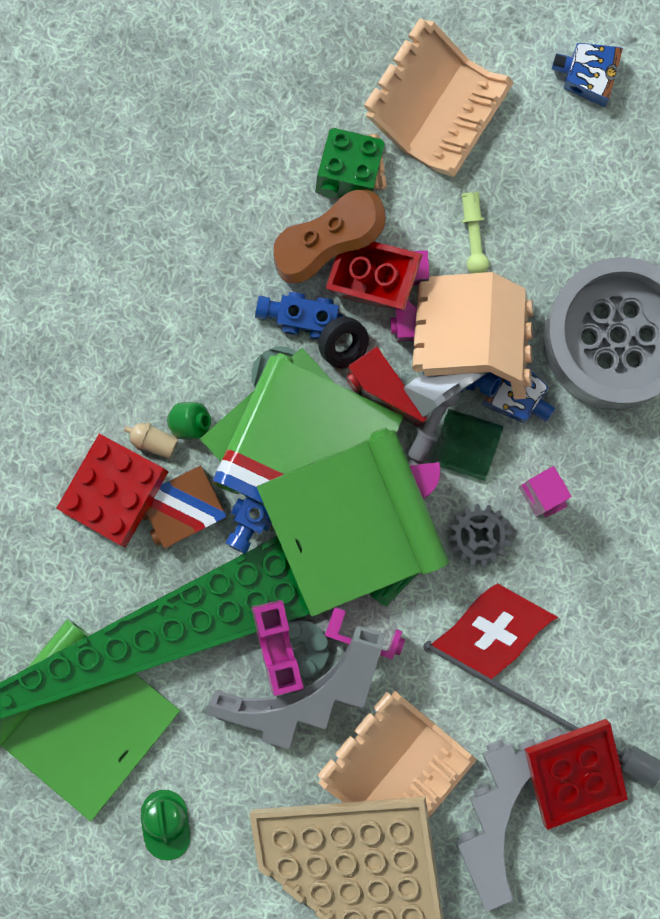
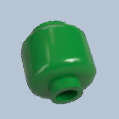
(189, 420)

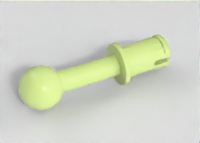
(472, 215)

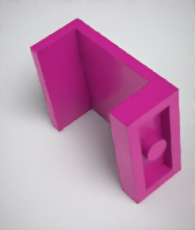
(395, 646)

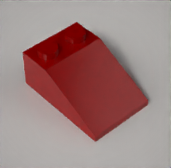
(375, 275)
(379, 383)

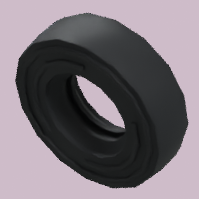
(333, 331)

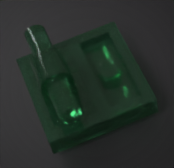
(467, 444)

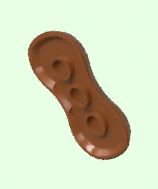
(345, 227)

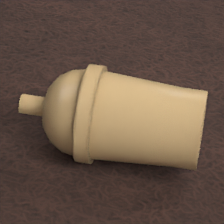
(152, 439)

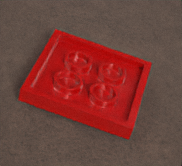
(112, 490)
(576, 774)

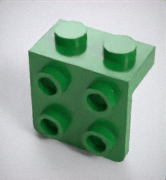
(348, 163)

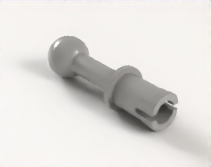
(427, 434)

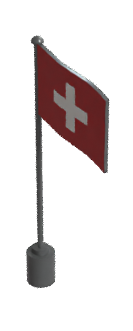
(494, 636)

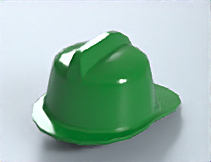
(165, 825)

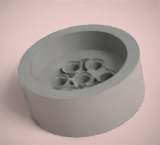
(574, 364)

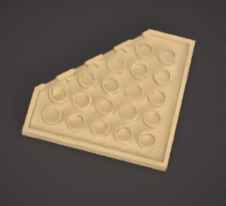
(352, 857)

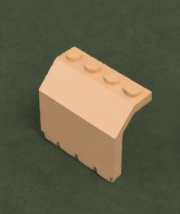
(435, 100)
(474, 328)
(396, 758)

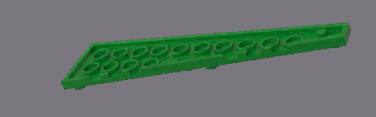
(172, 627)

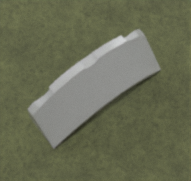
(432, 391)

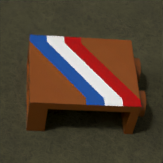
(184, 508)

